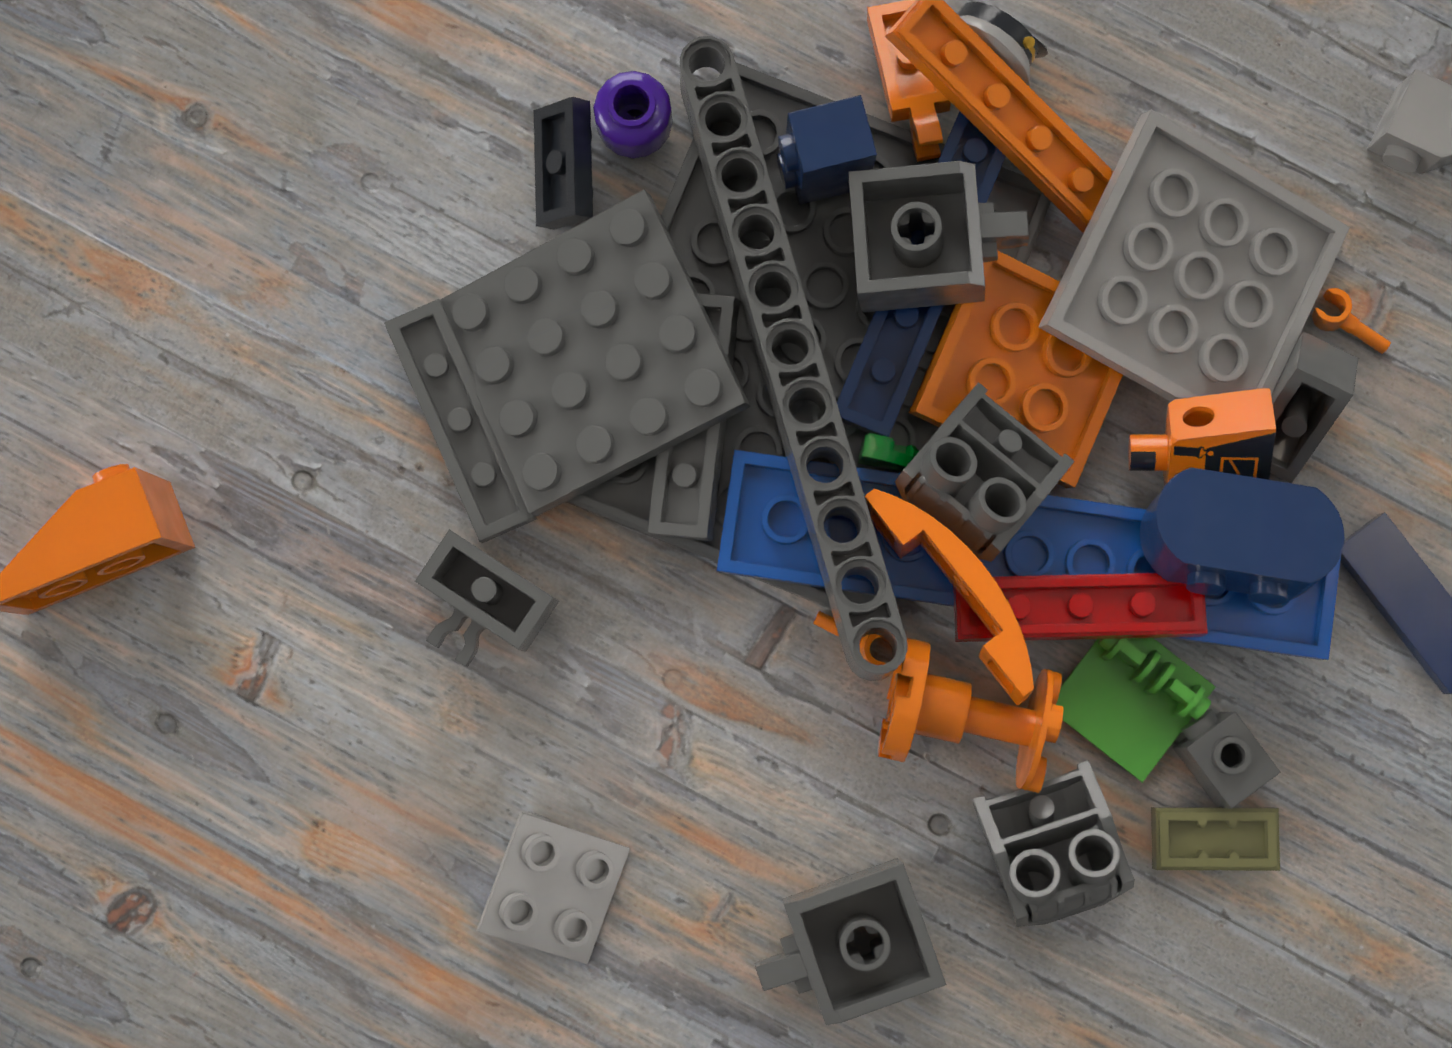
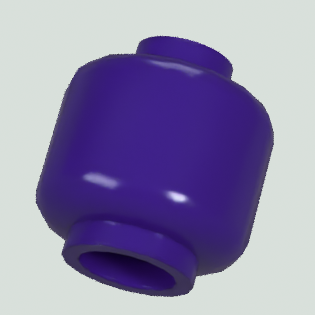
(629, 96)

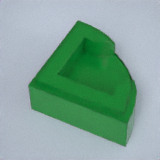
(884, 453)

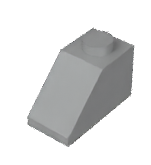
(1416, 126)

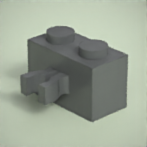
(484, 592)

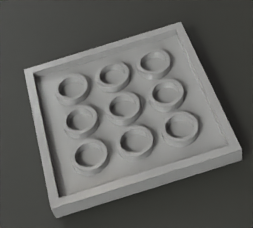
(1193, 269)

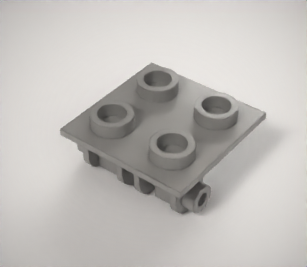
(553, 888)

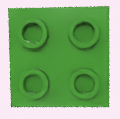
(1132, 700)

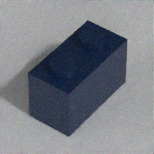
(824, 147)

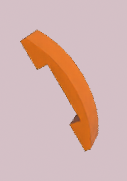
(905, 529)

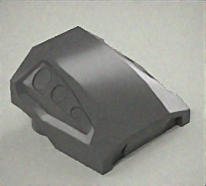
(982, 474)
(1055, 848)

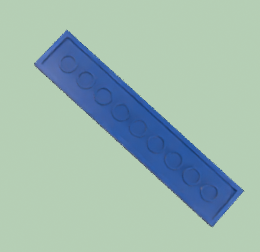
(1064, 536)

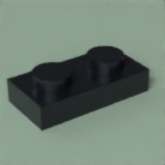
(563, 163)

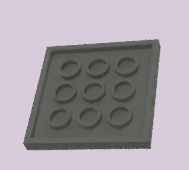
(592, 354)

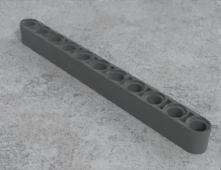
(789, 323)

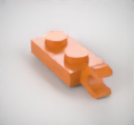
(905, 87)

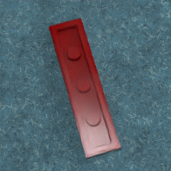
(1091, 608)

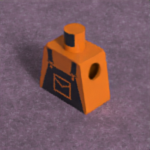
(1211, 433)

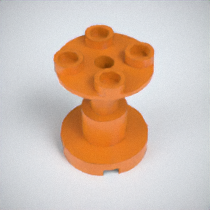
(945, 709)

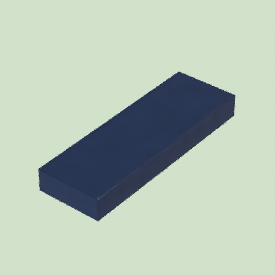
(1404, 594)

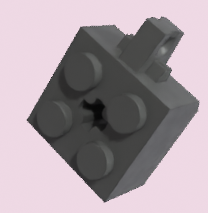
(955, 227)
(844, 980)

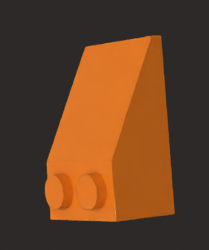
(95, 538)

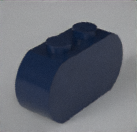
(1241, 535)

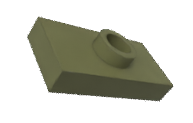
(1215, 838)

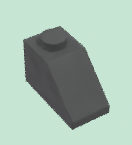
(1308, 401)

